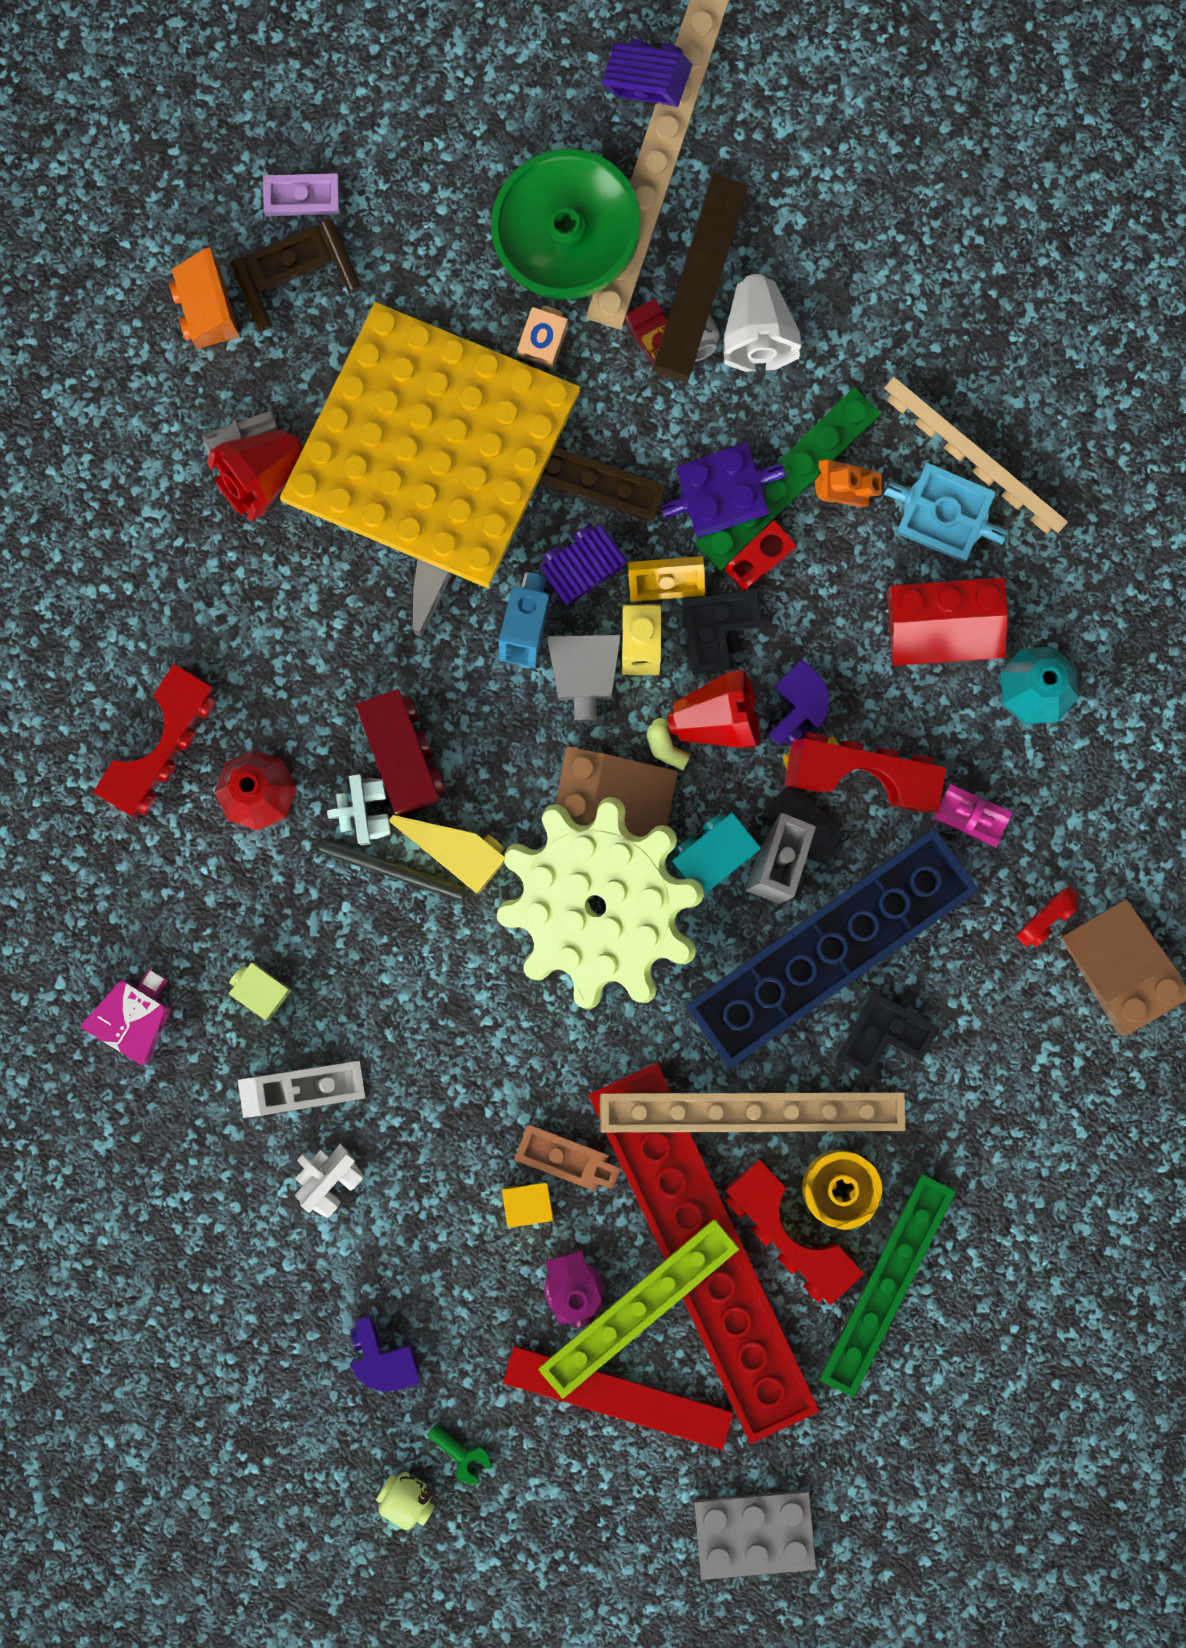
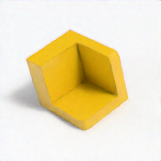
(527, 1204)

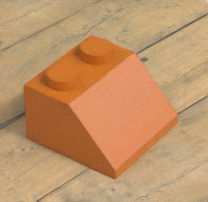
(204, 300)

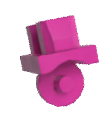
(972, 815)

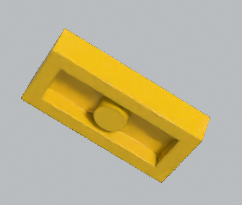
(666, 578)

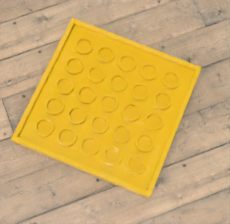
(430, 444)

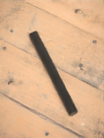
(391, 869)

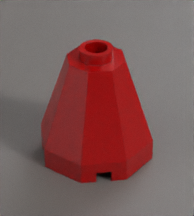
(255, 469)
(718, 713)
(268, 800)

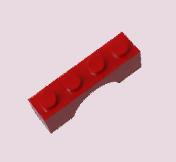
(132, 783)
(908, 783)
(825, 1267)

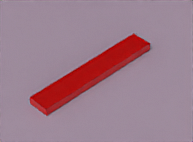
(626, 1401)

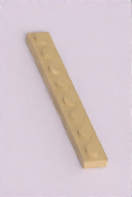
(751, 1112)

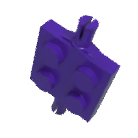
(723, 490)

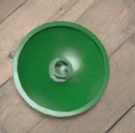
(566, 224)

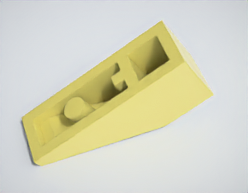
(459, 851)

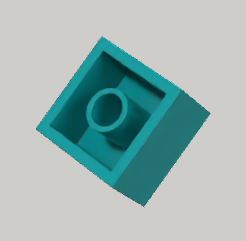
(715, 853)

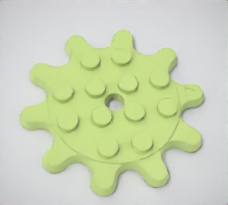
(637, 895)

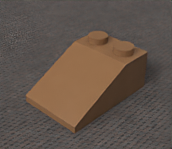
(593, 776)
(1125, 968)

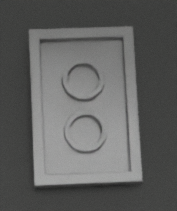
(754, 1534)

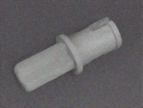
(237, 430)

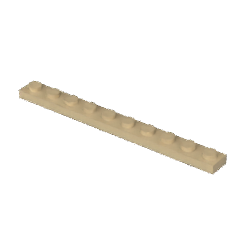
(660, 154)

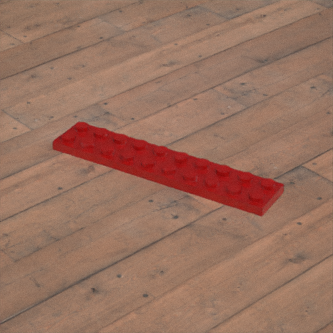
(729, 1302)

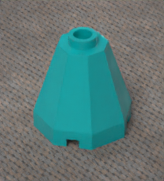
(1026, 692)

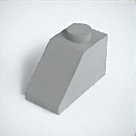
(781, 859)

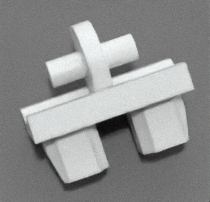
(321, 1175)

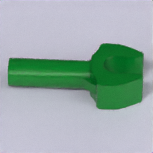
(460, 1454)

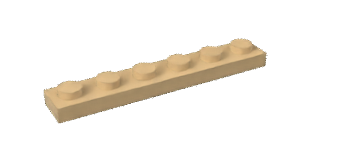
(986, 468)

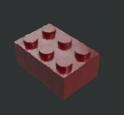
(400, 752)

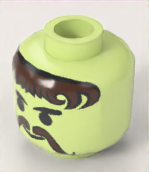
(405, 1501)

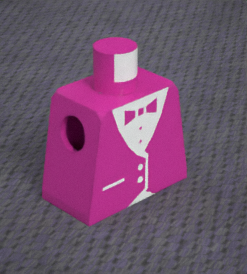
(131, 1017)

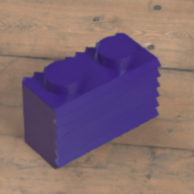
(647, 72)
(582, 564)

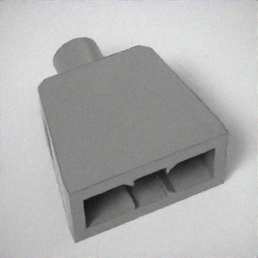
(584, 670)

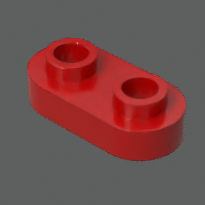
(1037, 928)

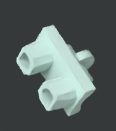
(366, 826)

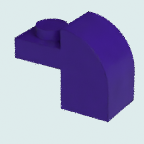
(806, 696)
(379, 1368)

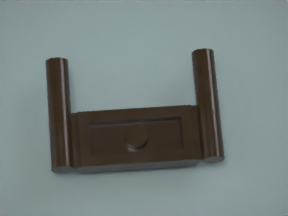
(289, 261)

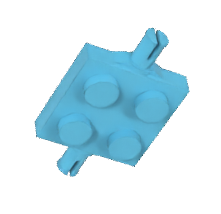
(945, 512)

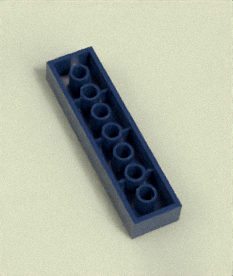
(831, 948)

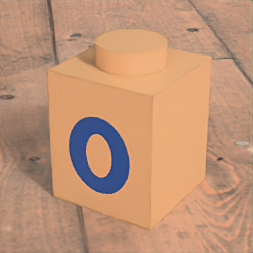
(543, 336)

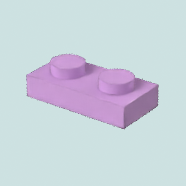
(301, 194)

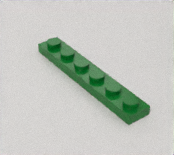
(801, 464)
(887, 1285)

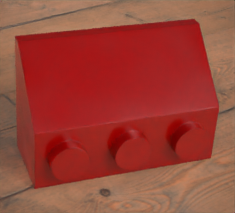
(947, 621)

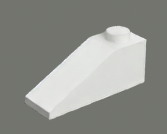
(301, 1089)

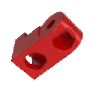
(760, 556)

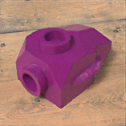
(573, 1289)

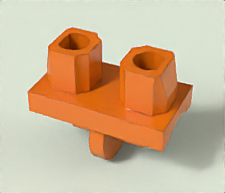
(847, 483)

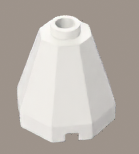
(760, 327)

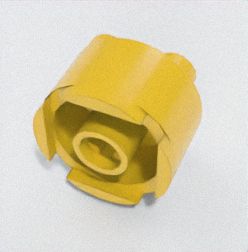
(861, 1198)

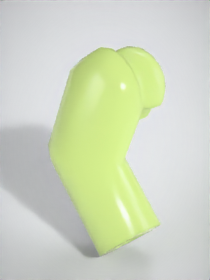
(662, 746)

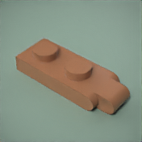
(566, 1159)

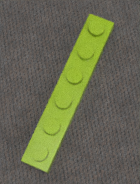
(638, 1308)

